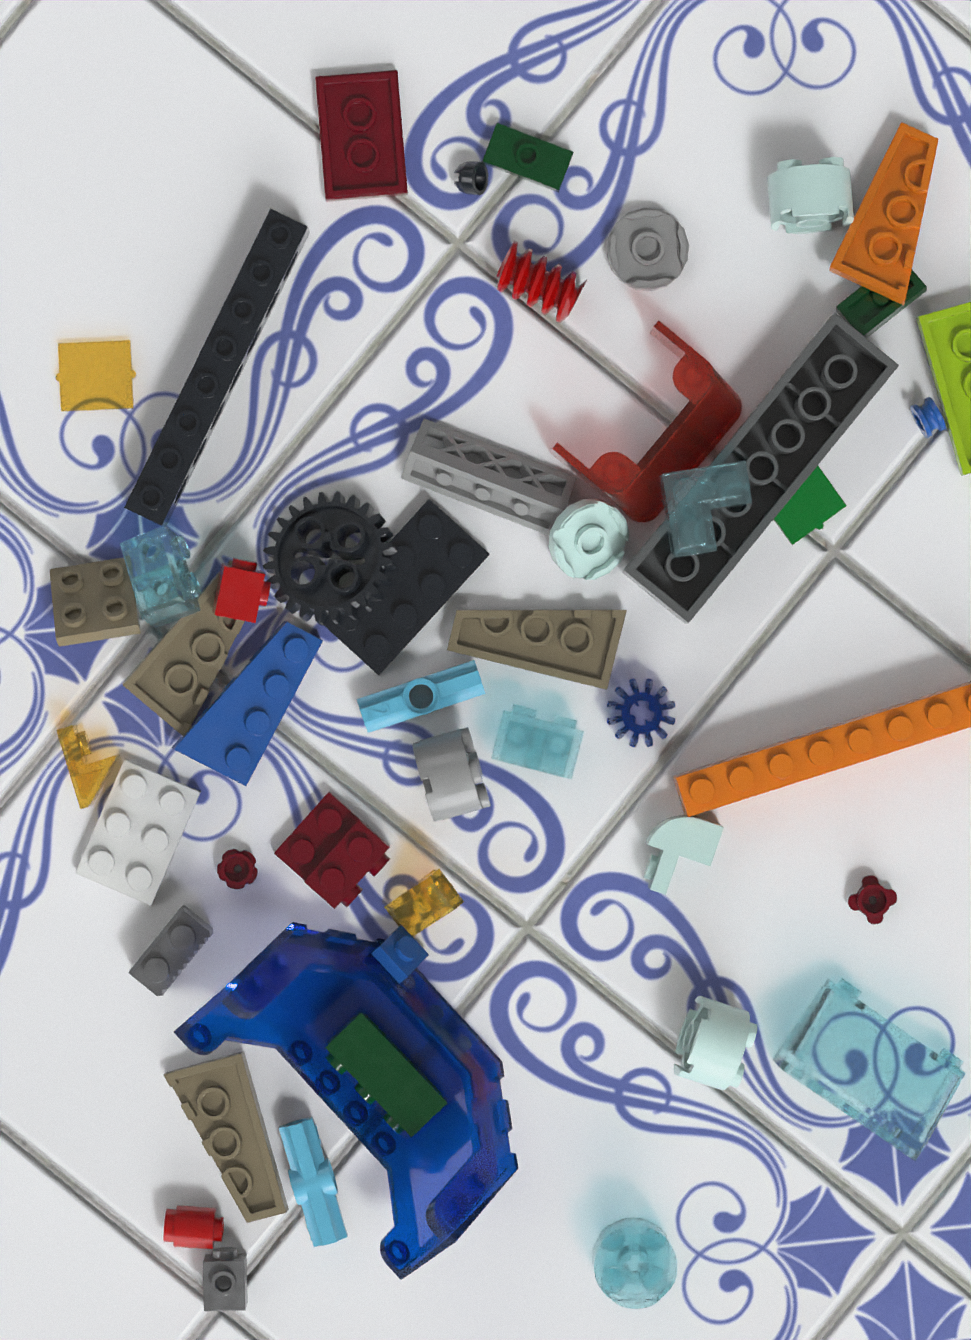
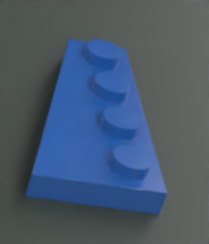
(248, 711)

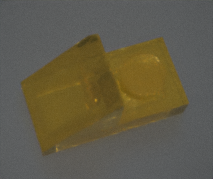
(86, 777)
(424, 902)

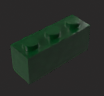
(384, 1074)

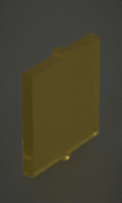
(95, 376)

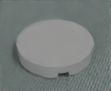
(647, 249)

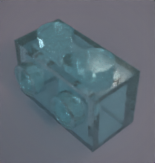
(161, 576)
(536, 742)

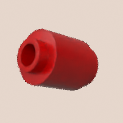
(193, 1227)

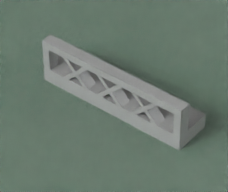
(486, 483)

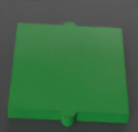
(809, 507)

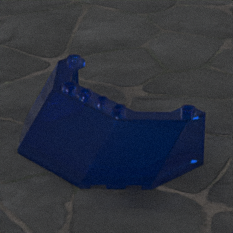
(299, 998)

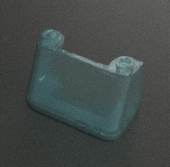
(870, 1068)

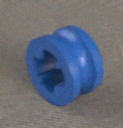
(927, 417)

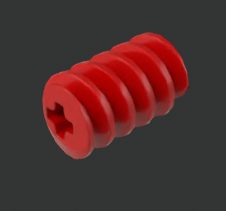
(538, 283)

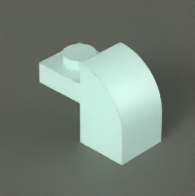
(678, 837)

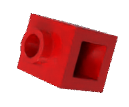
(240, 591)

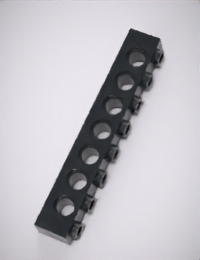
(218, 368)

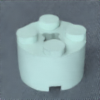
(810, 195)
(714, 1044)

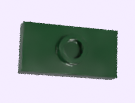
(527, 157)

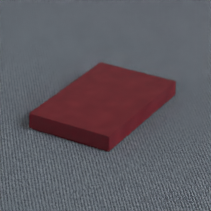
(361, 135)

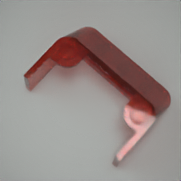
(682, 446)

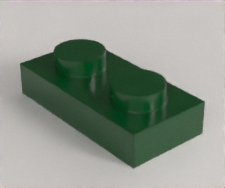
(870, 311)

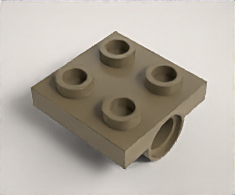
(93, 602)

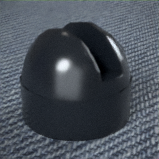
(472, 178)

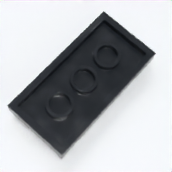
(431, 564)

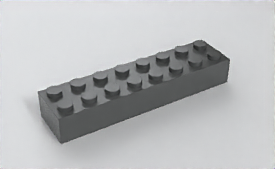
(781, 449)

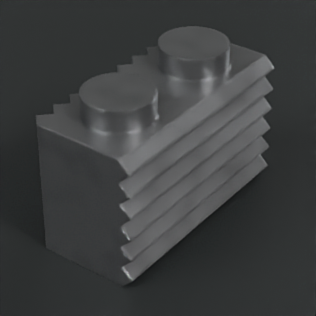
(171, 951)

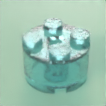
(651, 1279)

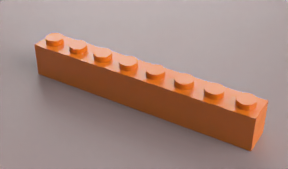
(824, 750)

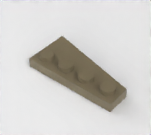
(548, 642)
(185, 662)
(229, 1120)

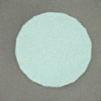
(588, 539)

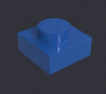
(400, 954)

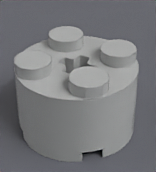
(451, 774)

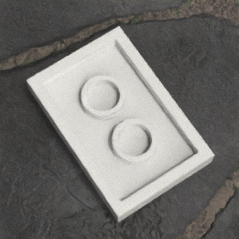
(138, 832)

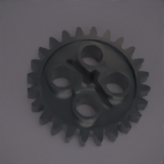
(337, 523)

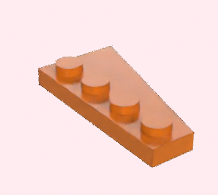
(886, 228)

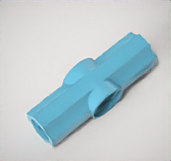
(394, 706)
(313, 1181)

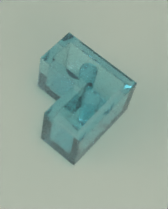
(692, 496)

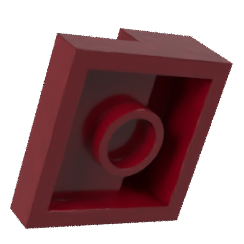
(334, 851)

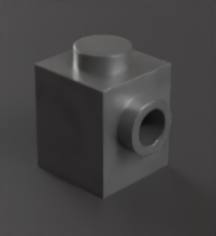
(225, 1280)

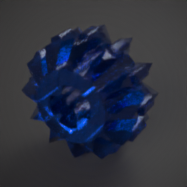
(652, 704)

